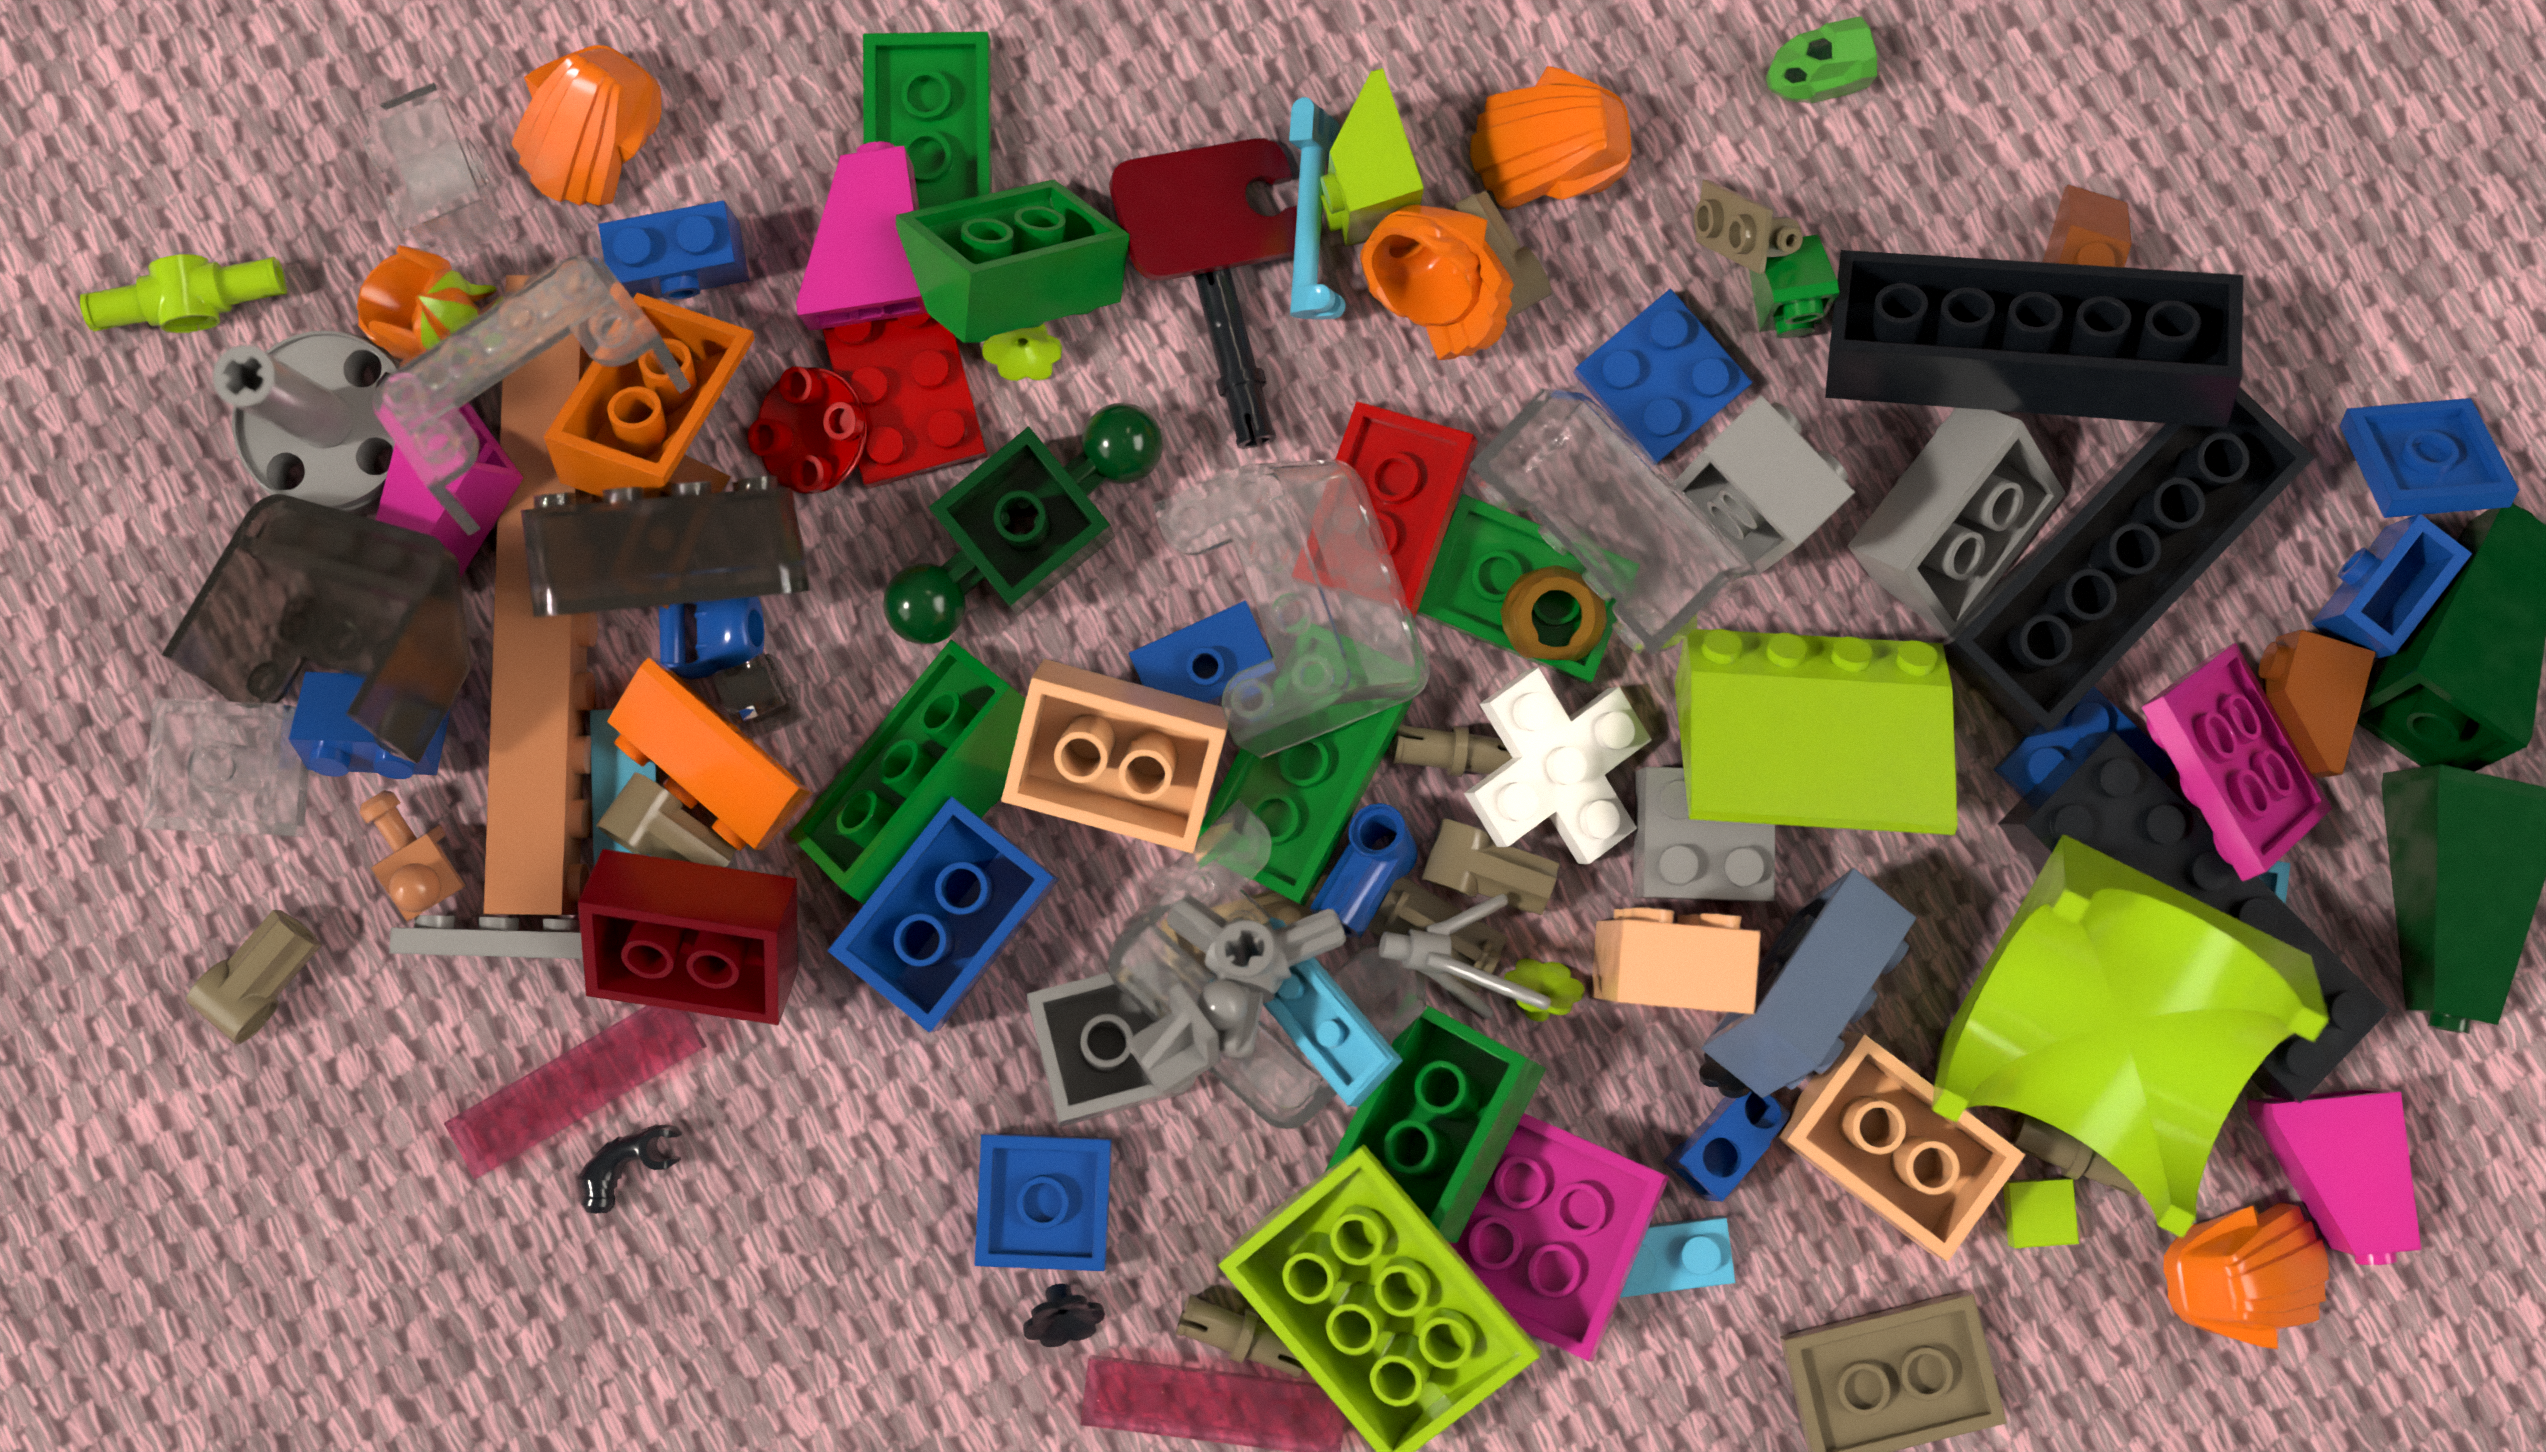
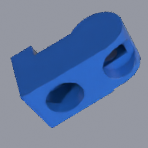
(1728, 1144)

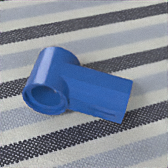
(1366, 875)

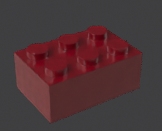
(689, 936)

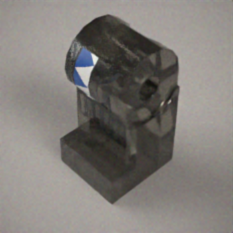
(759, 695)

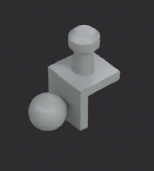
(1186, 1040)

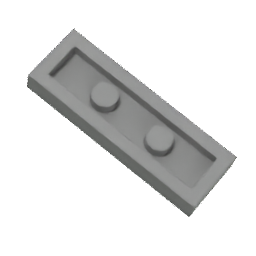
(493, 938)

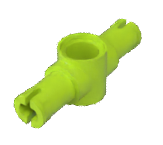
(183, 294)

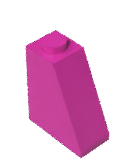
(857, 254)
(482, 490)
(2348, 1167)

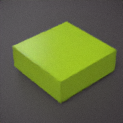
(2040, 1212)

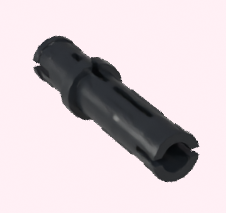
(1239, 377)

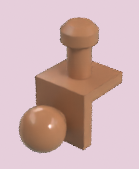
(417, 870)

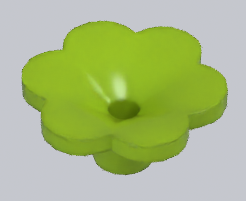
(1023, 353)
(1549, 980)

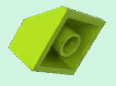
(1369, 165)

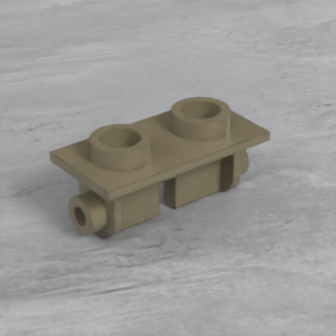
(1743, 228)
(1414, 908)

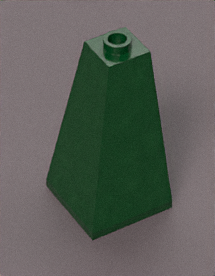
(2473, 665)
(2463, 887)

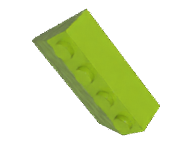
(1817, 731)
(1377, 1305)

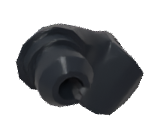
(604, 1169)

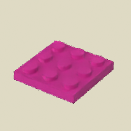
(2236, 761)
(1560, 1233)

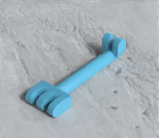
(1314, 135)

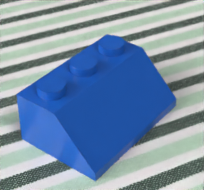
(943, 915)

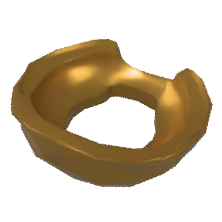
(1518, 618)

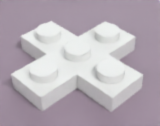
(1558, 766)

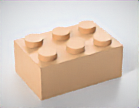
(1116, 755)
(1684, 965)
(1879, 1140)

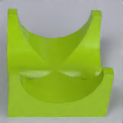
(2125, 1021)

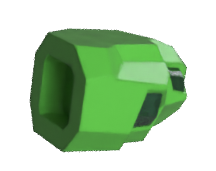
(1825, 63)

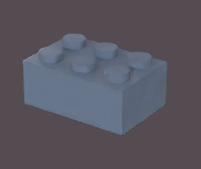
(1813, 985)

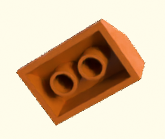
(629, 419)
(705, 757)

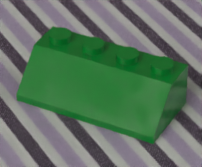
(938, 742)

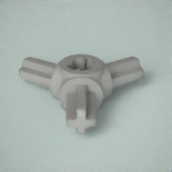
(1273, 952)

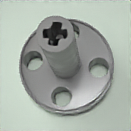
(309, 408)

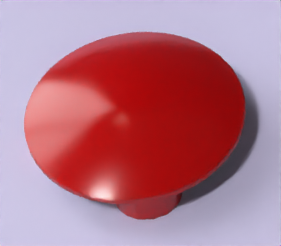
(810, 430)

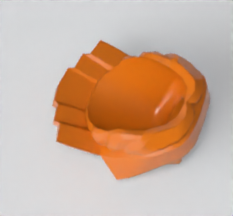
(585, 123)
(1551, 140)
(1440, 276)
(2248, 1274)

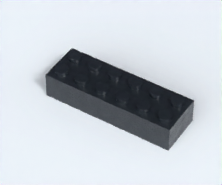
(2037, 337)
(2120, 562)
(2130, 814)

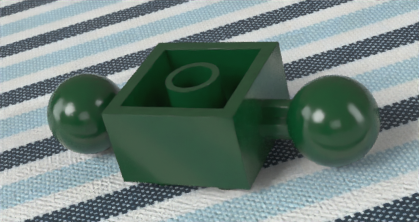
(1118, 447)

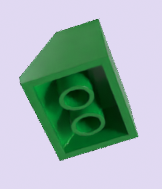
(1013, 259)

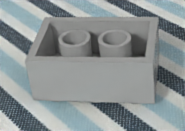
(1765, 483)

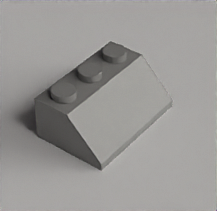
(1958, 516)

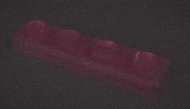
(573, 1087)
(1210, 1406)

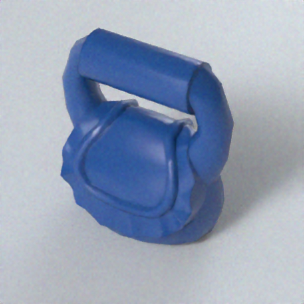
(726, 636)

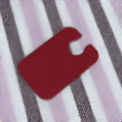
(1192, 210)

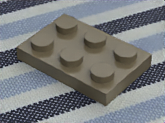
(1894, 1377)

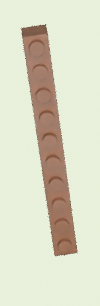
(536, 674)

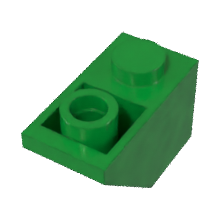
(1795, 290)

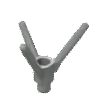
(1431, 955)

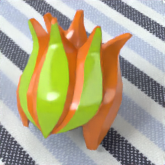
(414, 300)

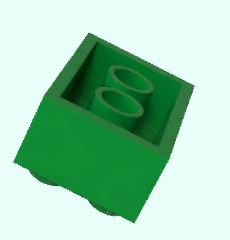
(1444, 1116)

